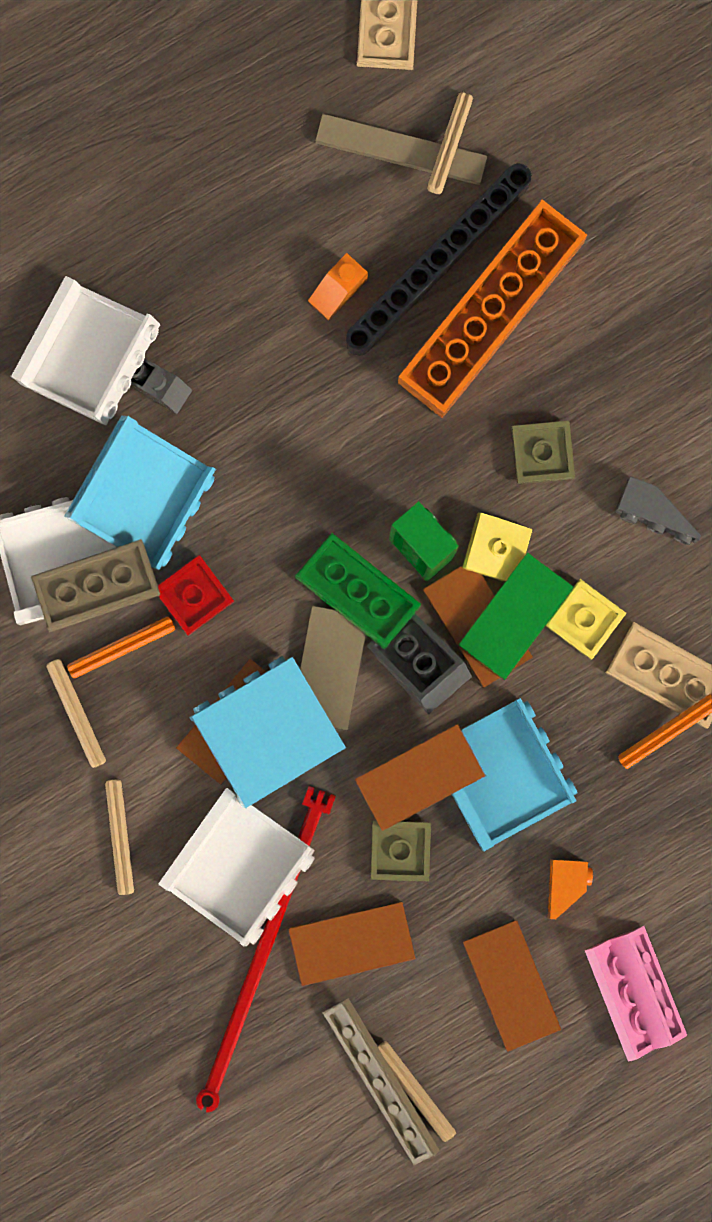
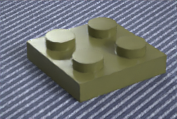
(543, 452)
(401, 852)

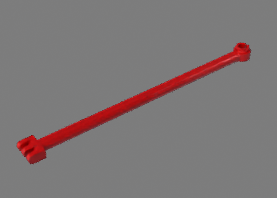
(259, 962)

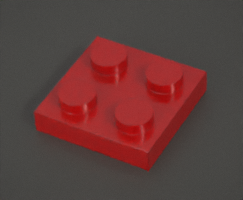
(194, 595)

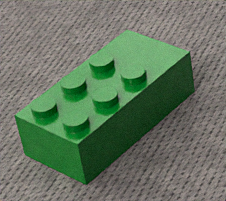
(423, 541)

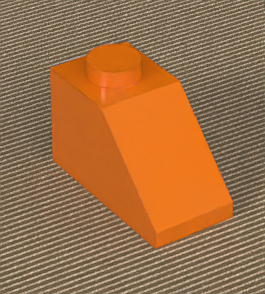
(338, 286)
(567, 884)

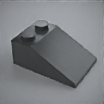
(422, 664)

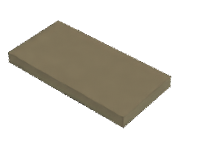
(95, 585)
(332, 662)

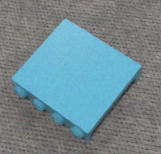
(140, 491)
(267, 731)
(520, 778)

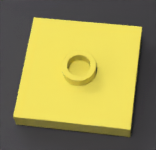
(496, 547)
(585, 619)

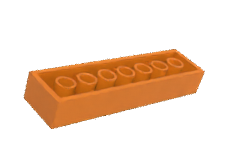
(492, 308)

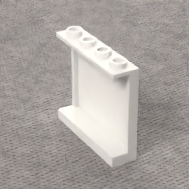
(85, 351)
(38, 543)
(237, 868)

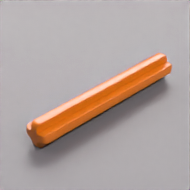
(120, 647)
(666, 732)

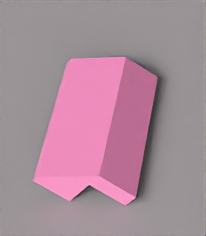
(636, 993)

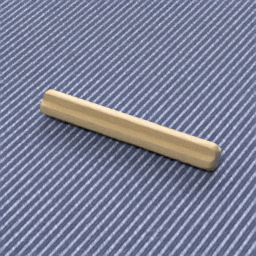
(450, 143)
(76, 713)
(119, 837)
(417, 1093)

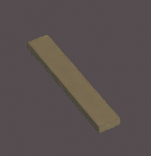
(396, 148)
(381, 1081)

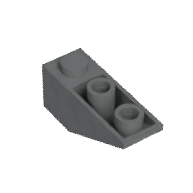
(160, 386)
(650, 506)

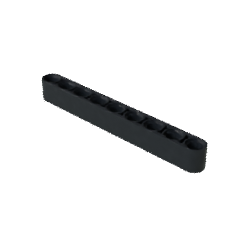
(443, 246)

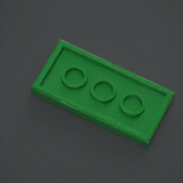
(358, 591)
(515, 616)

